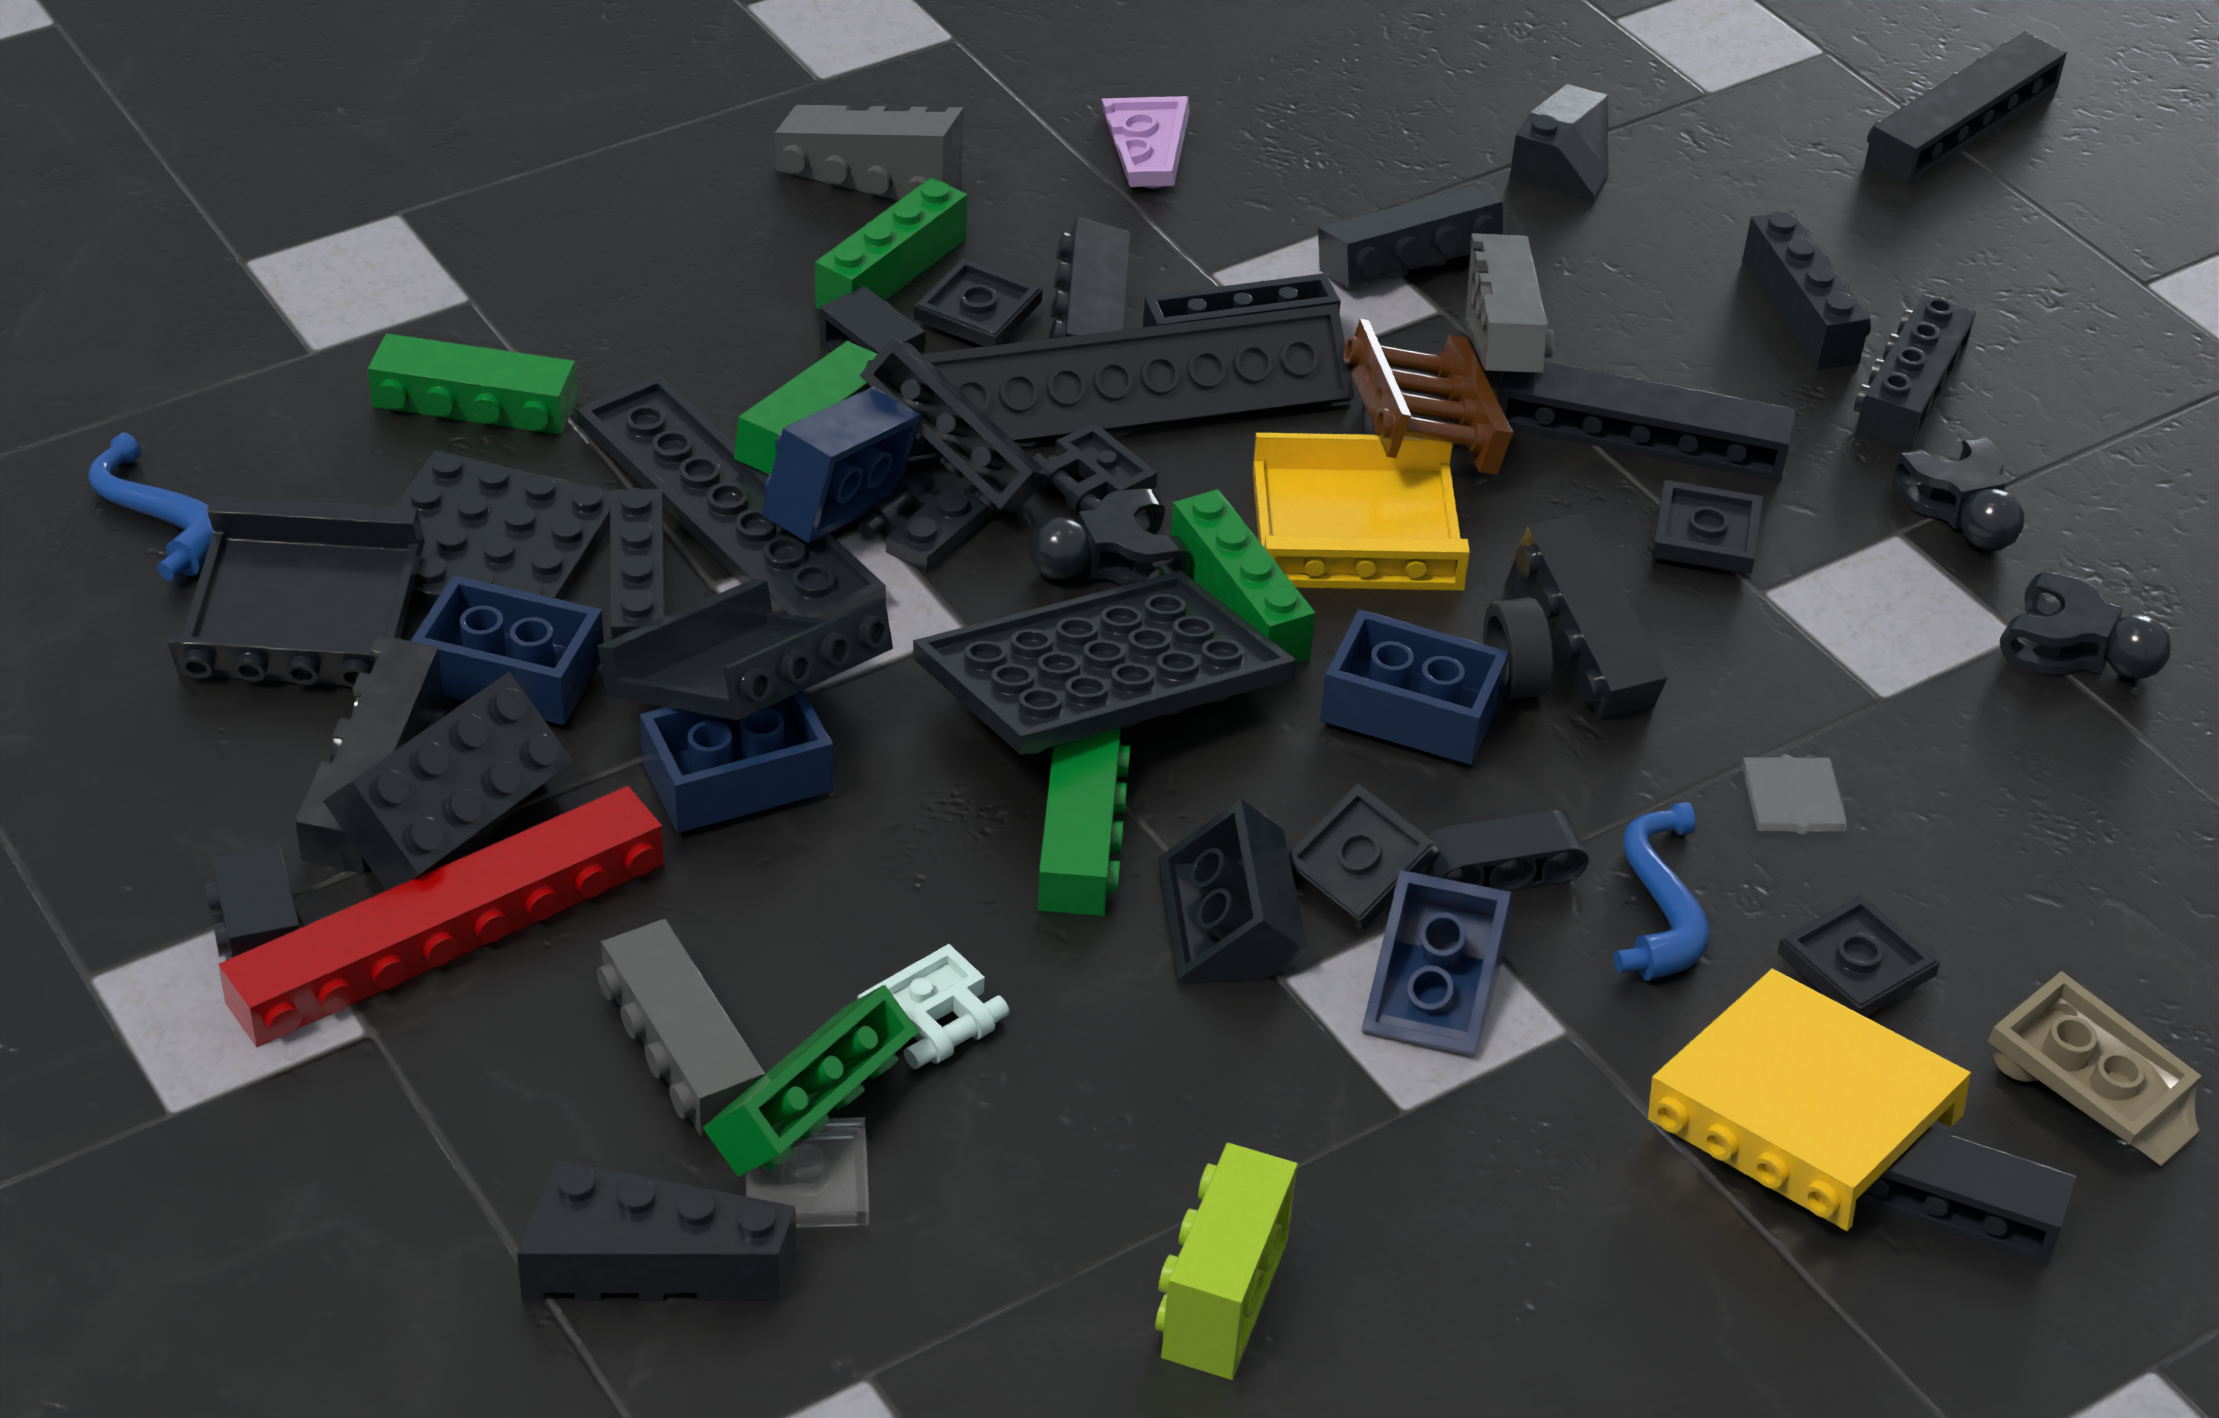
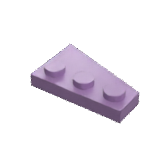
(1148, 137)

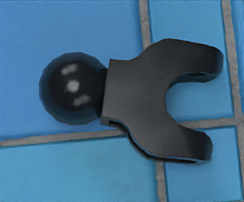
(1962, 492)
(1110, 541)
(2082, 632)

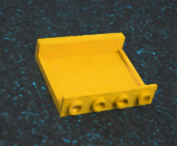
(1357, 519)
(1805, 1095)

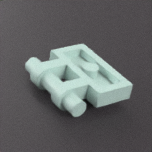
(935, 988)

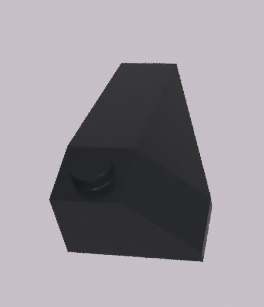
(1565, 144)

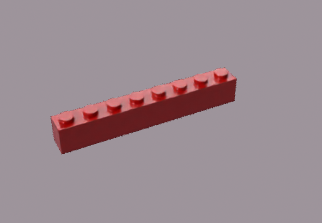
(440, 915)

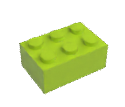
(1225, 1260)

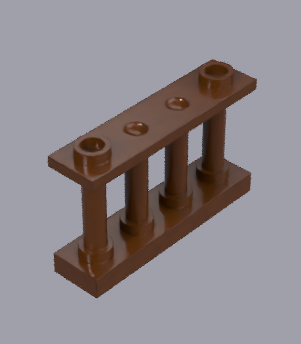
(1456, 377)

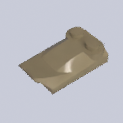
(2100, 1066)

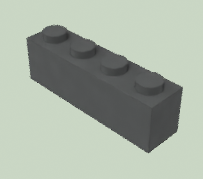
(678, 1021)

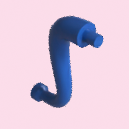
(189, 548)
(1689, 936)

